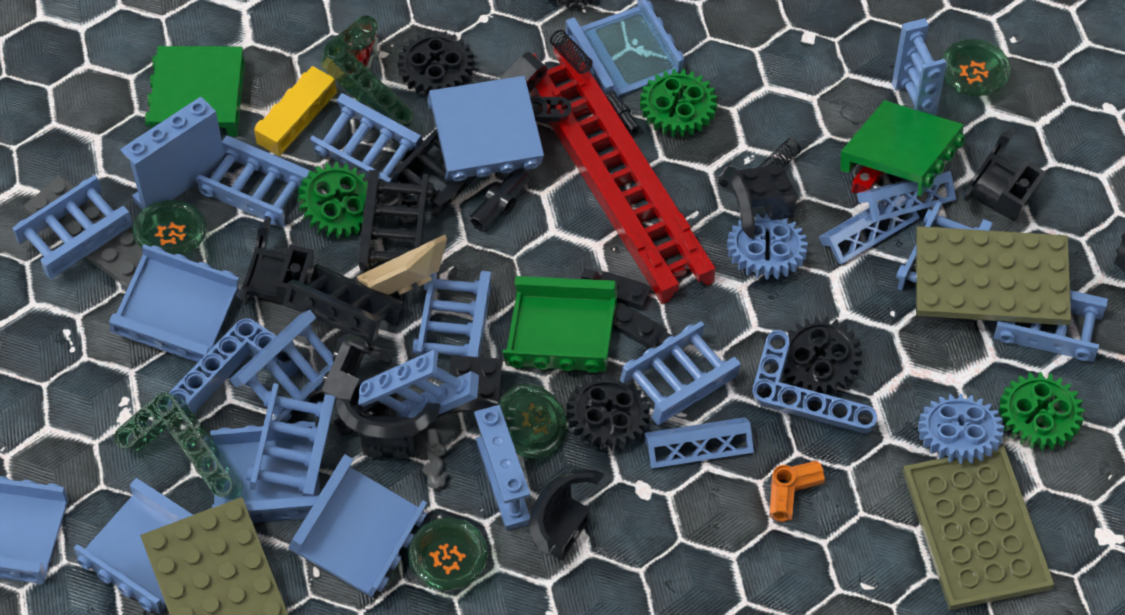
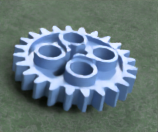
(786, 247)
(961, 428)

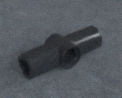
(500, 200)

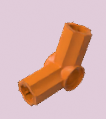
(798, 478)

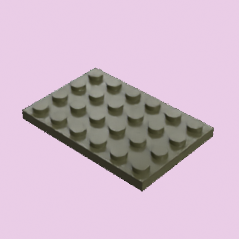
(992, 275)
(977, 529)
(213, 564)

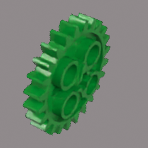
(691, 112)
(335, 200)
(1058, 426)

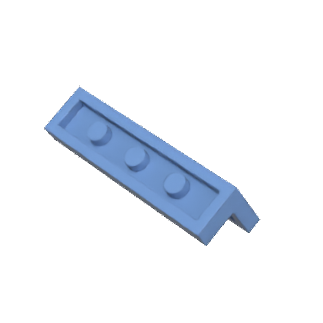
(904, 187)
(857, 223)
(699, 432)

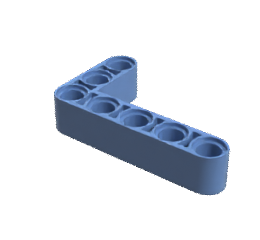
(227, 362)
(804, 396)

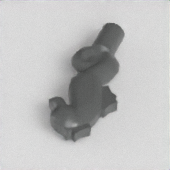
(434, 468)

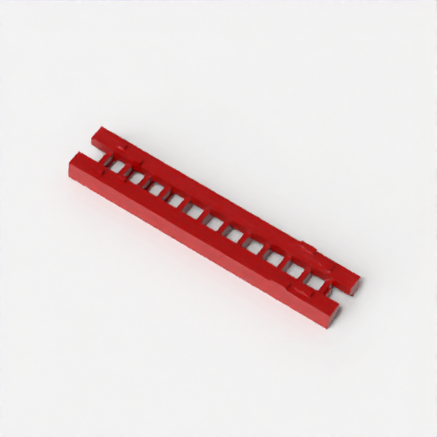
(606, 185)

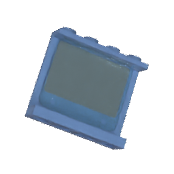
(627, 49)

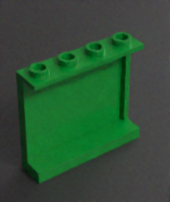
(196, 72)
(904, 144)
(561, 324)

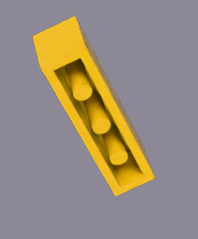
(295, 110)

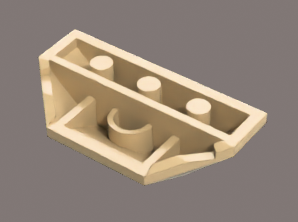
(406, 269)

